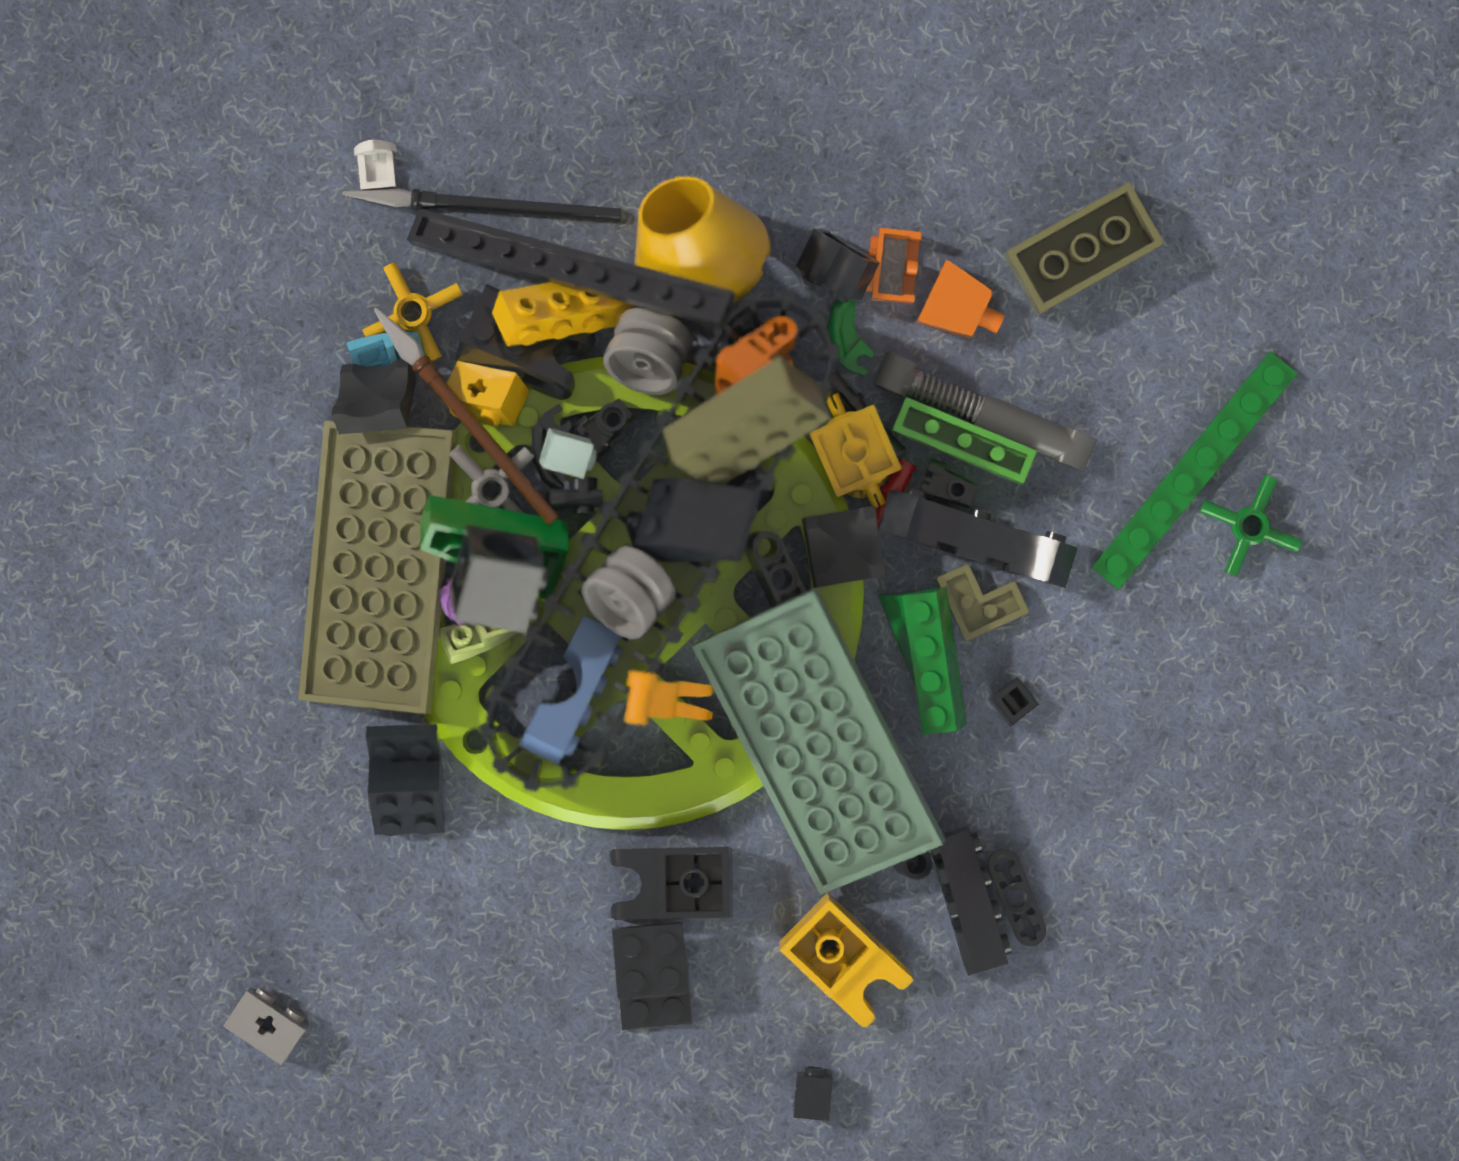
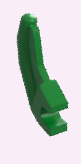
(844, 335)

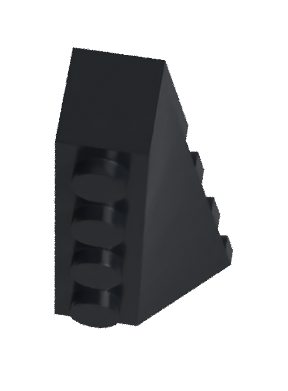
(968, 902)

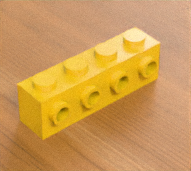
(553, 312)

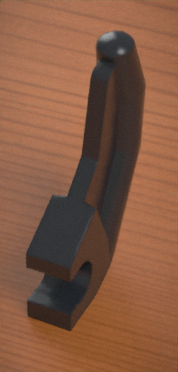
(538, 433)

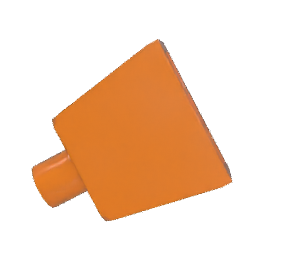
(959, 304)

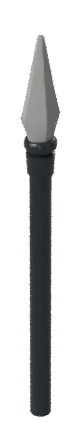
(431, 200)

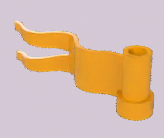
(659, 698)

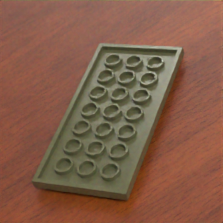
(370, 584)

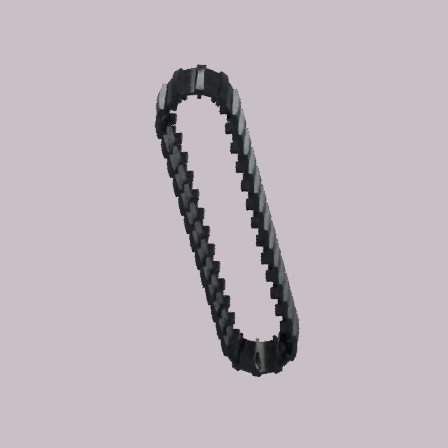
(702, 358)

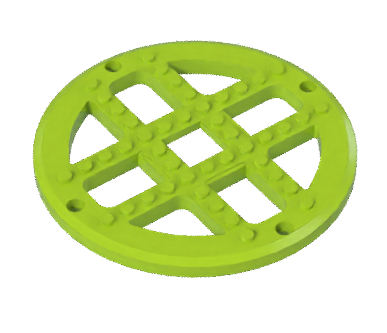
(721, 766)

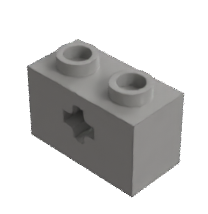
(247, 1025)

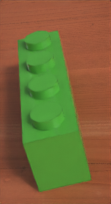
(963, 441)

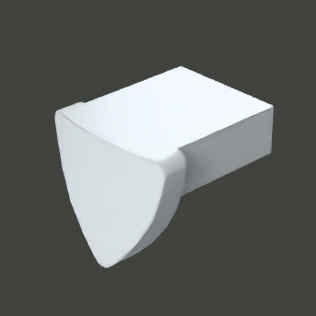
(376, 164)

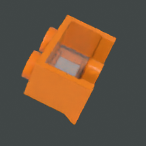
(898, 265)

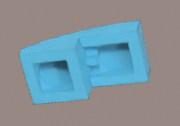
(376, 350)

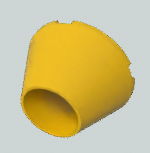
(701, 236)

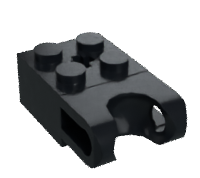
(534, 363)
(665, 886)

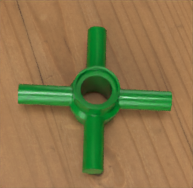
(1236, 519)

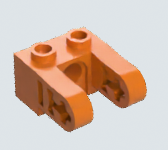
(755, 351)

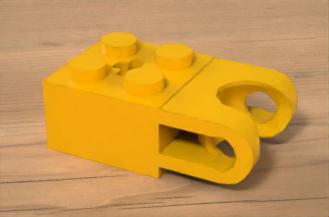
(851, 965)

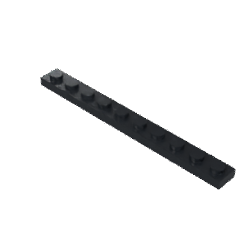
(572, 268)

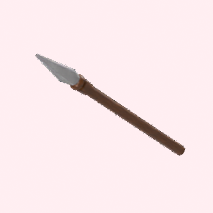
(412, 353)

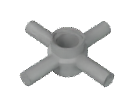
(482, 476)

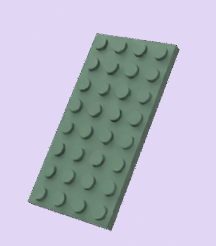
(818, 742)

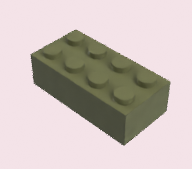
(1083, 248)
(746, 423)

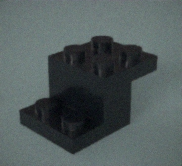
(405, 779)
(652, 975)

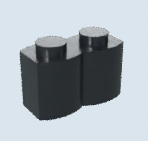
(837, 265)

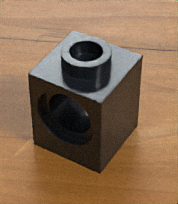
(813, 1094)

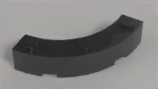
(977, 537)

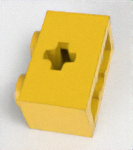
(489, 393)

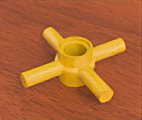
(427, 304)

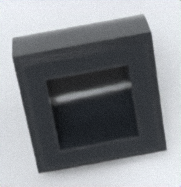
(1013, 701)

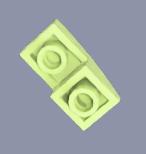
(470, 640)

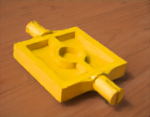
(855, 450)

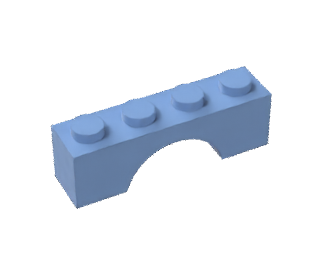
(554, 725)

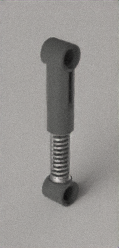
(990, 413)

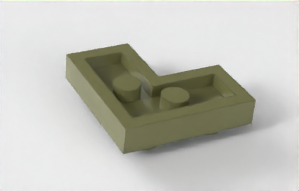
(979, 612)

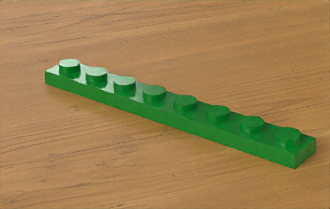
(1194, 470)

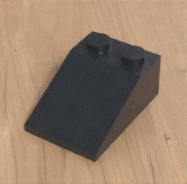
(696, 521)

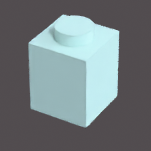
(567, 453)

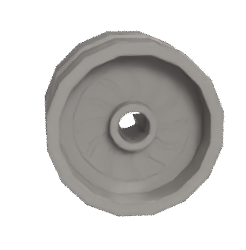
(648, 351)
(628, 592)

